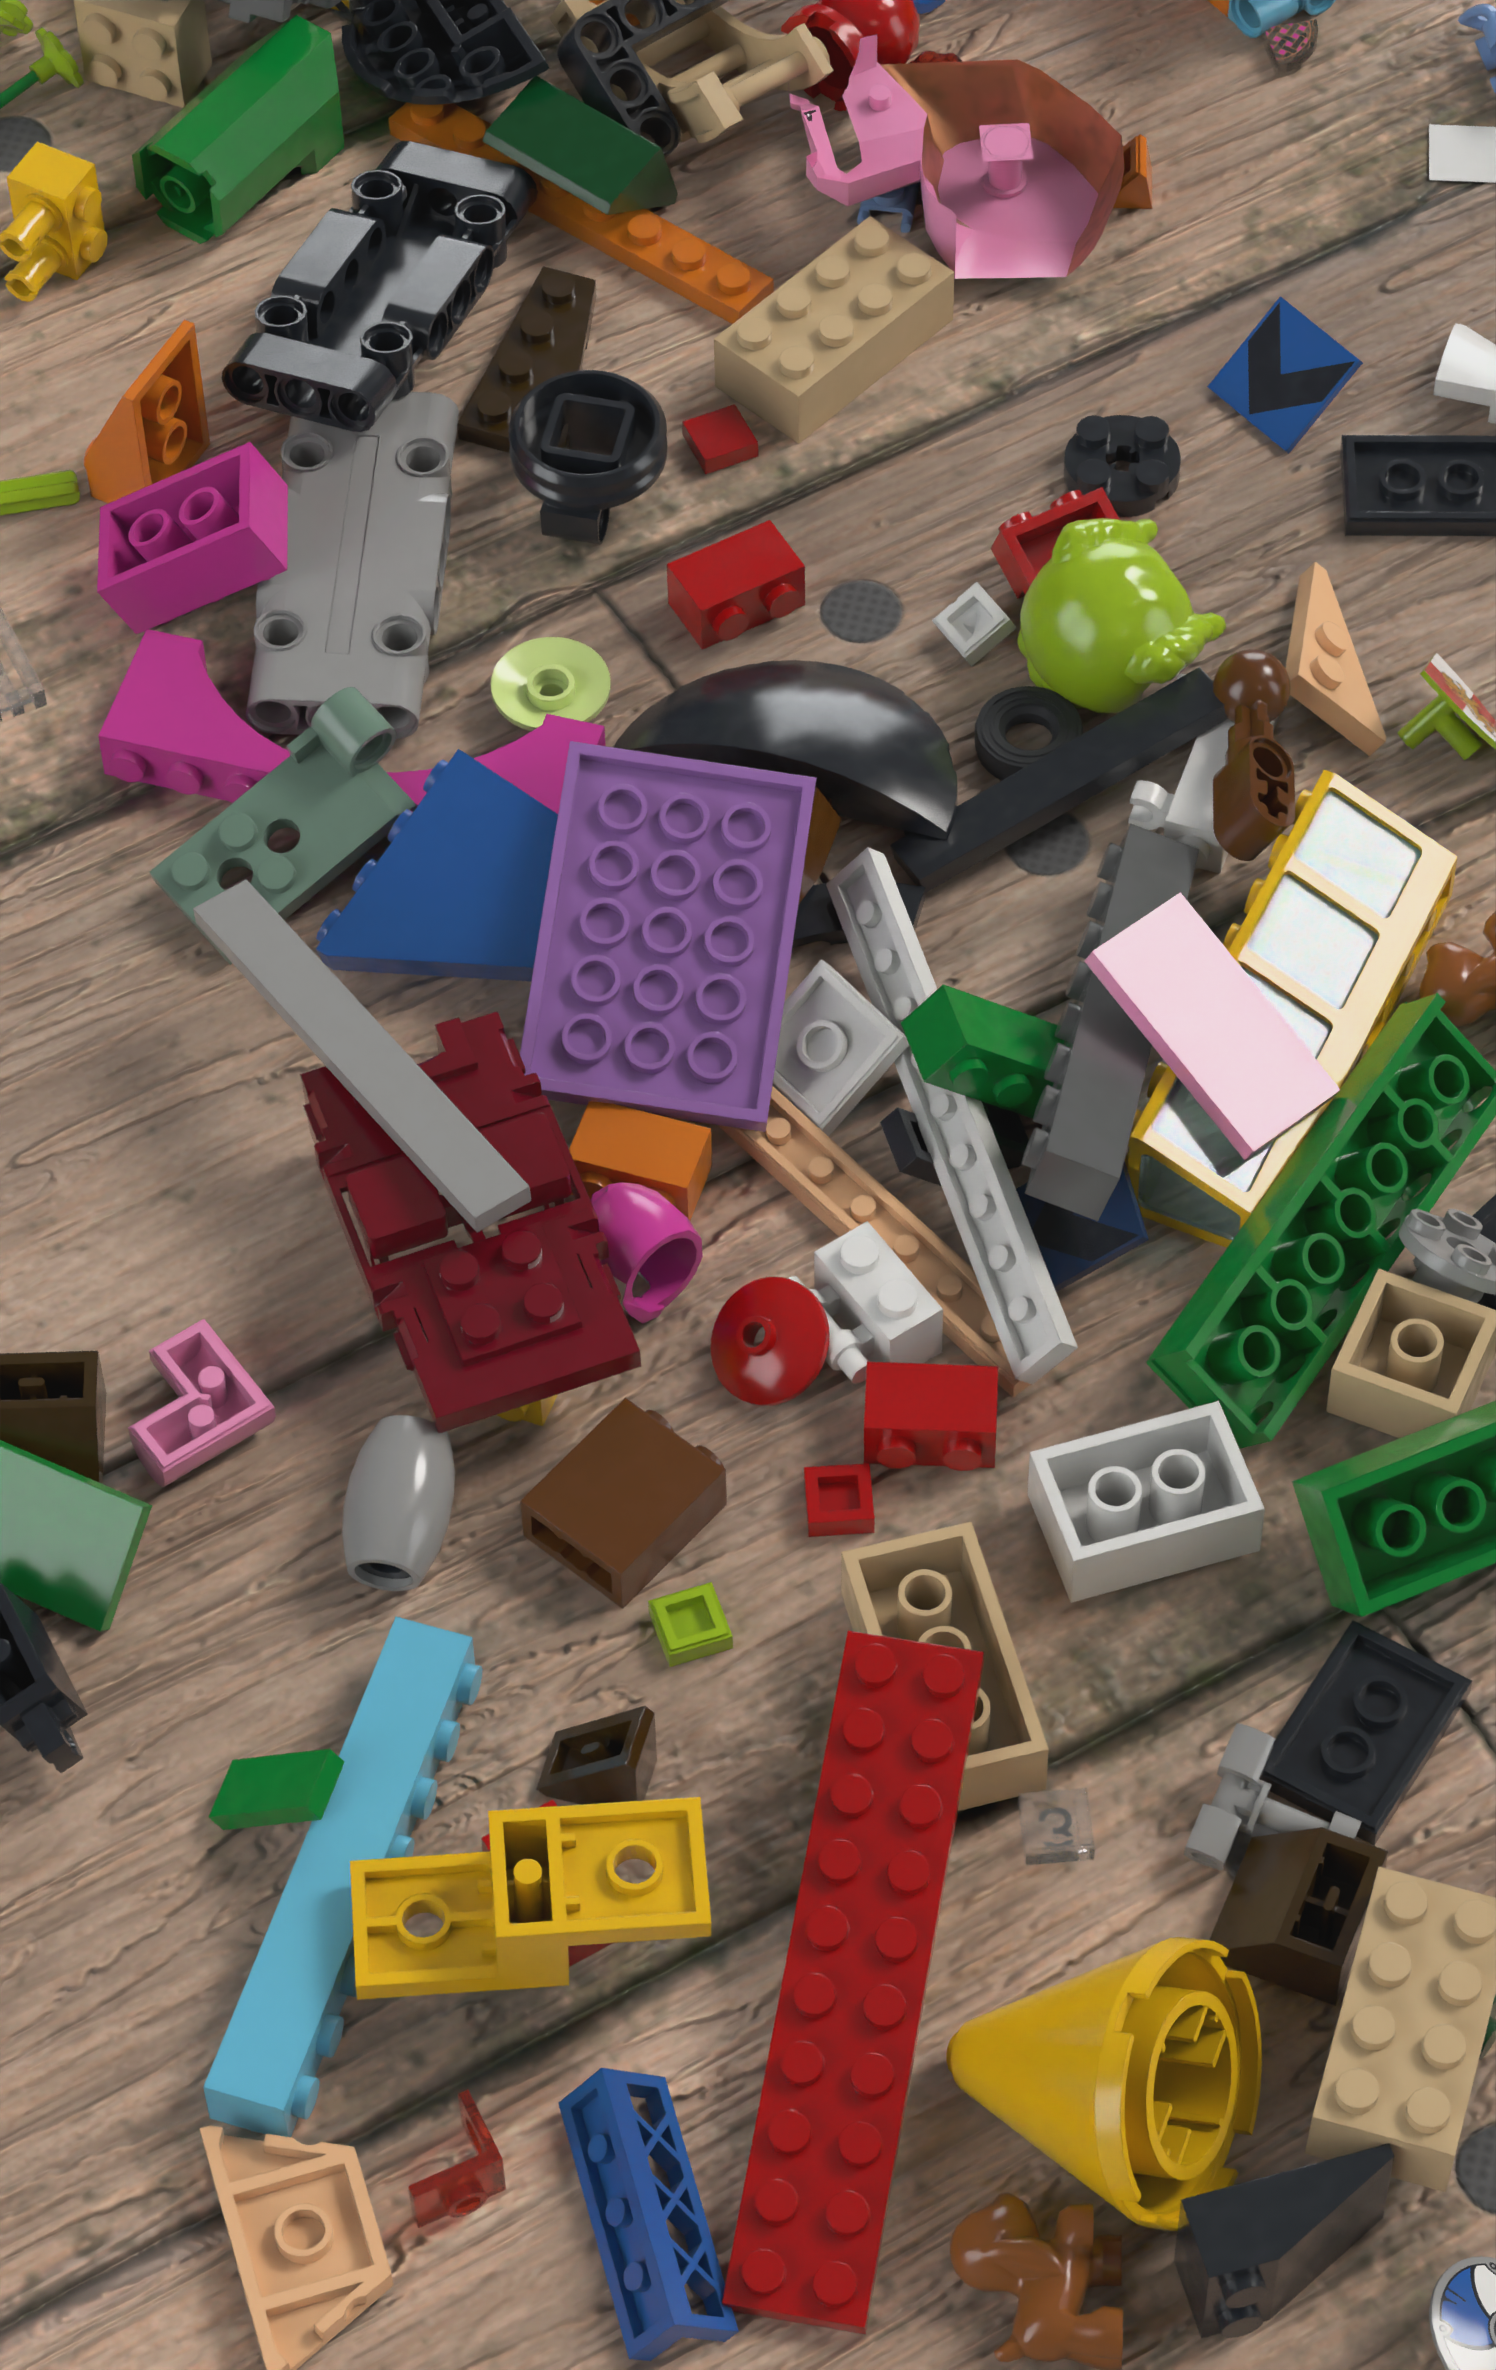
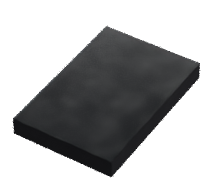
(1419, 485)
(1364, 1730)

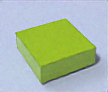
(690, 1624)

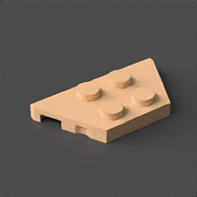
(298, 2239)

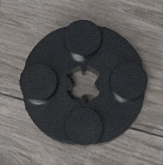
(1142, 442)

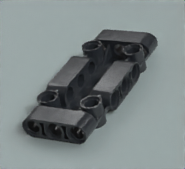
(380, 286)

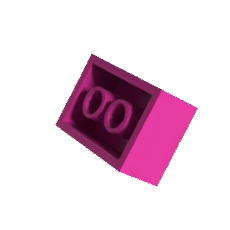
(193, 538)

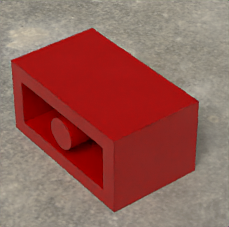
(736, 584)
(930, 1415)

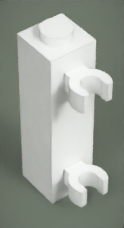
(1189, 812)

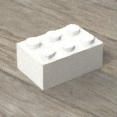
(1145, 1501)

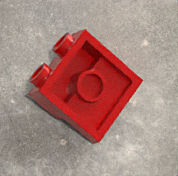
(1028, 541)

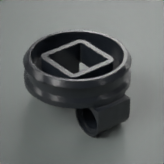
(612, 454)

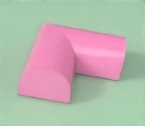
(213, 1410)

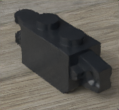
(34, 1686)

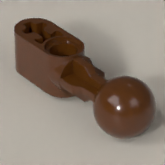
(1257, 782)

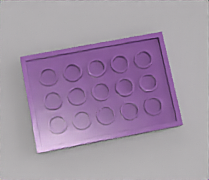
(667, 935)

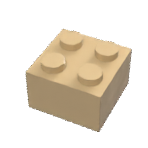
(145, 46)
(1411, 1357)

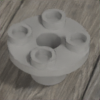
(1451, 1253)

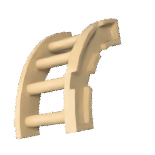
(697, 96)

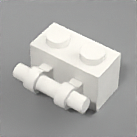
(875, 1302)

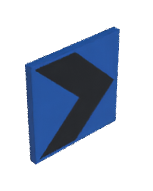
(1285, 374)

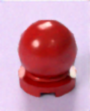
(843, 23)

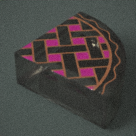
(1290, 46)

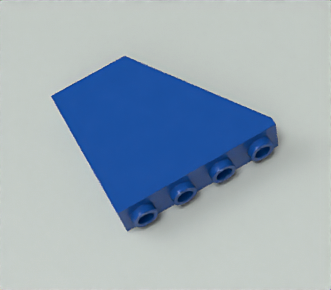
(454, 886)

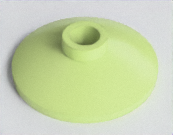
(550, 678)

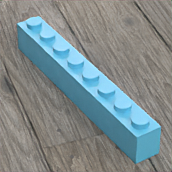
(307, 1957)

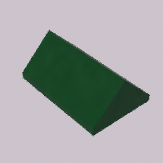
(582, 150)

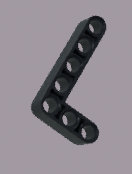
(619, 64)

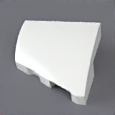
(1468, 369)

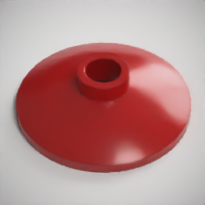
(792, 1344)

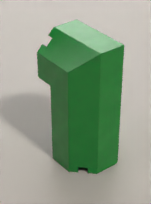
(246, 132)

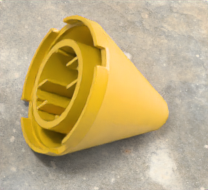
(1126, 2074)

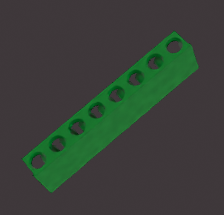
(1329, 1222)

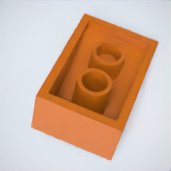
(156, 424)

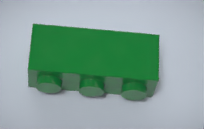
(981, 1049)

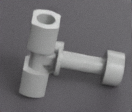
(1244, 1802)

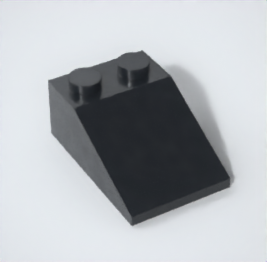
(1268, 2238)

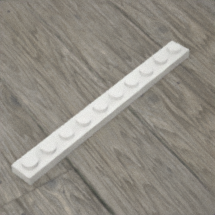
(955, 1130)

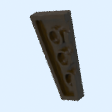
(540, 344)

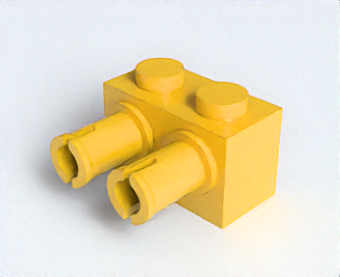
(54, 221)

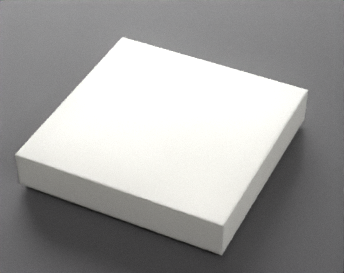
(832, 1047)

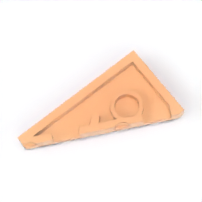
(1326, 667)

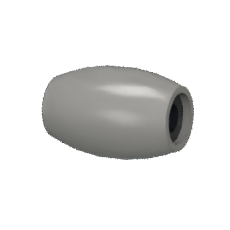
(398, 1503)

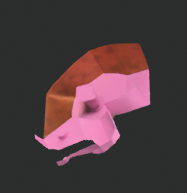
(1003, 153)

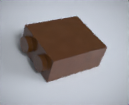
(624, 1501)

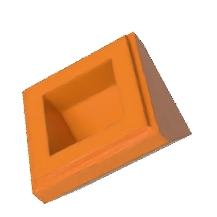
(1137, 176)

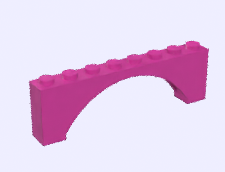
(183, 736)

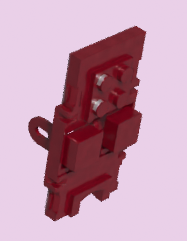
(511, 1310)

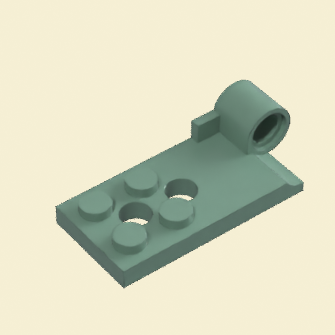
(323, 790)

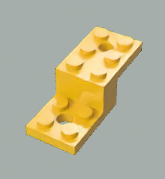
(530, 1898)

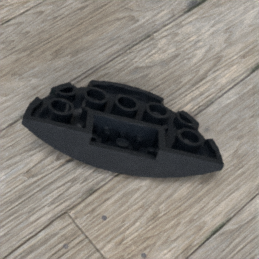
(439, 49)
(820, 720)

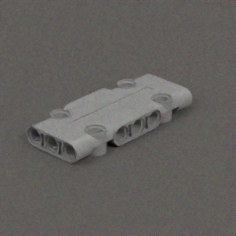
(360, 567)

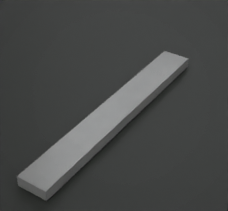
(363, 1056)

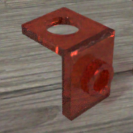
(464, 2185)

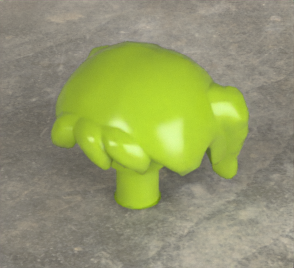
(1109, 617)

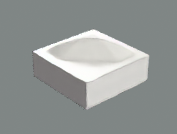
(974, 624)

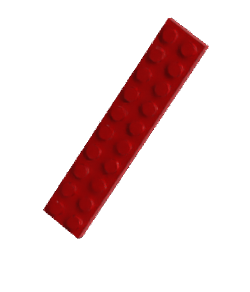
(854, 1984)

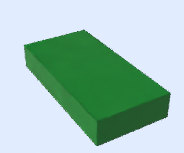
(276, 1789)

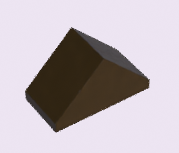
(602, 1759)

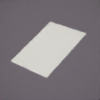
(1462, 153)

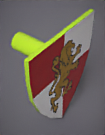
(1440, 716)

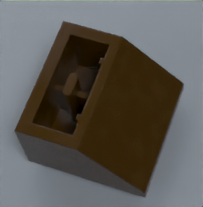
(55, 1408)
(1299, 1909)

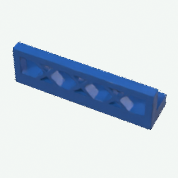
(631, 2212)

